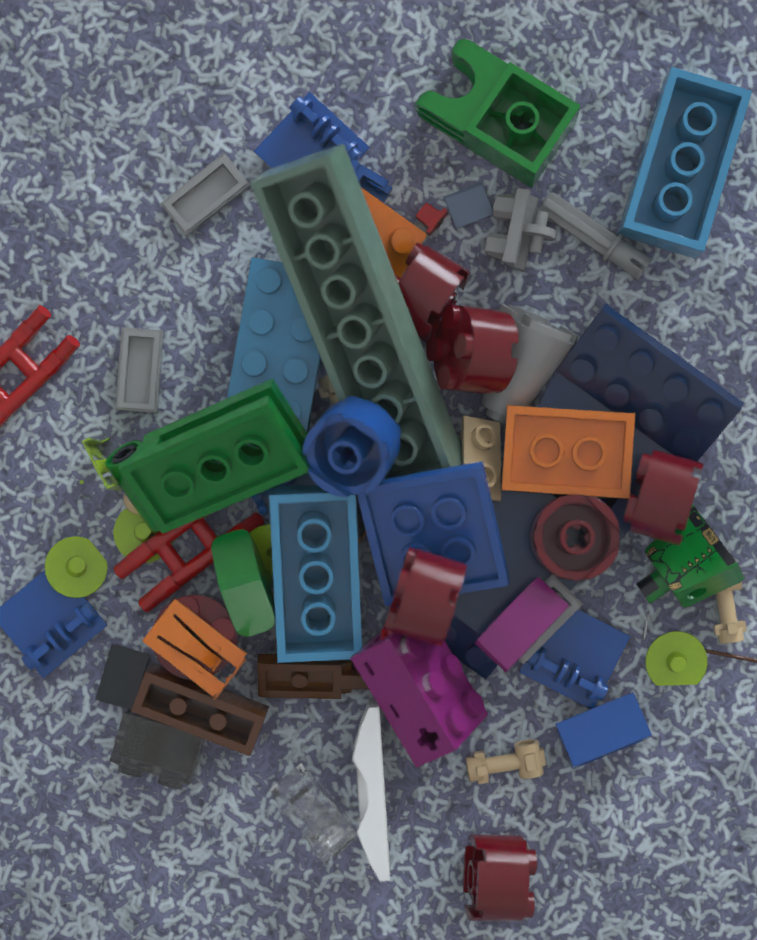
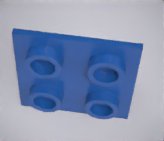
(306, 131)
(48, 624)
(578, 659)

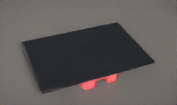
(122, 676)

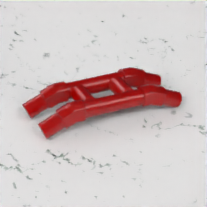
(35, 374)
(181, 571)

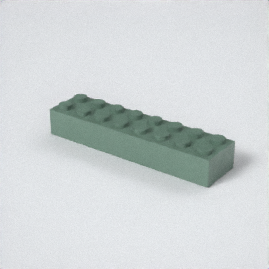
(355, 302)

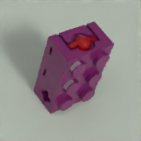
(420, 693)

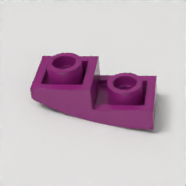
(522, 624)

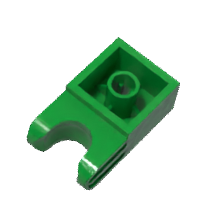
(497, 102)

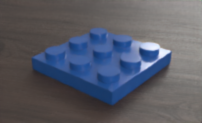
(438, 513)

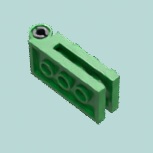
(211, 458)

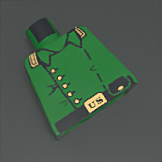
(694, 568)

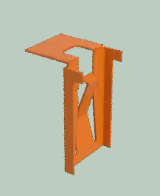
(176, 634)

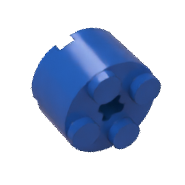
(352, 447)

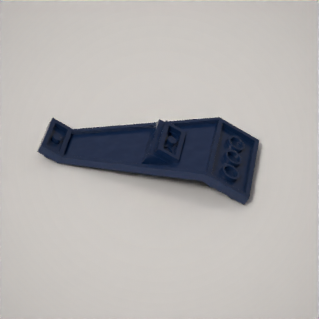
(608, 371)

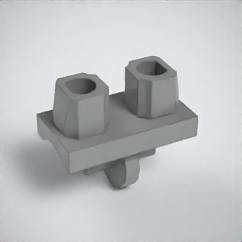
(525, 230)

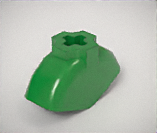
(244, 583)

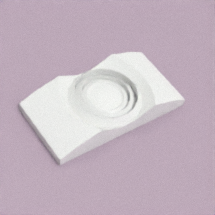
(371, 791)

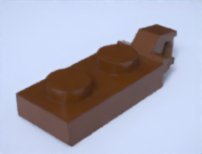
(307, 679)

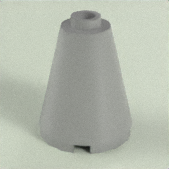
(538, 355)

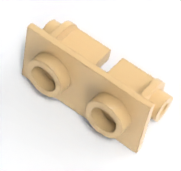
(483, 443)

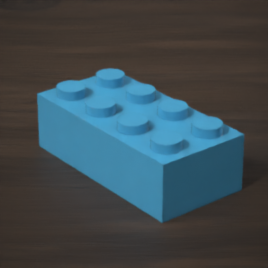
(684, 163)
(275, 340)
(315, 574)

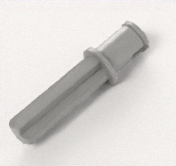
(594, 234)

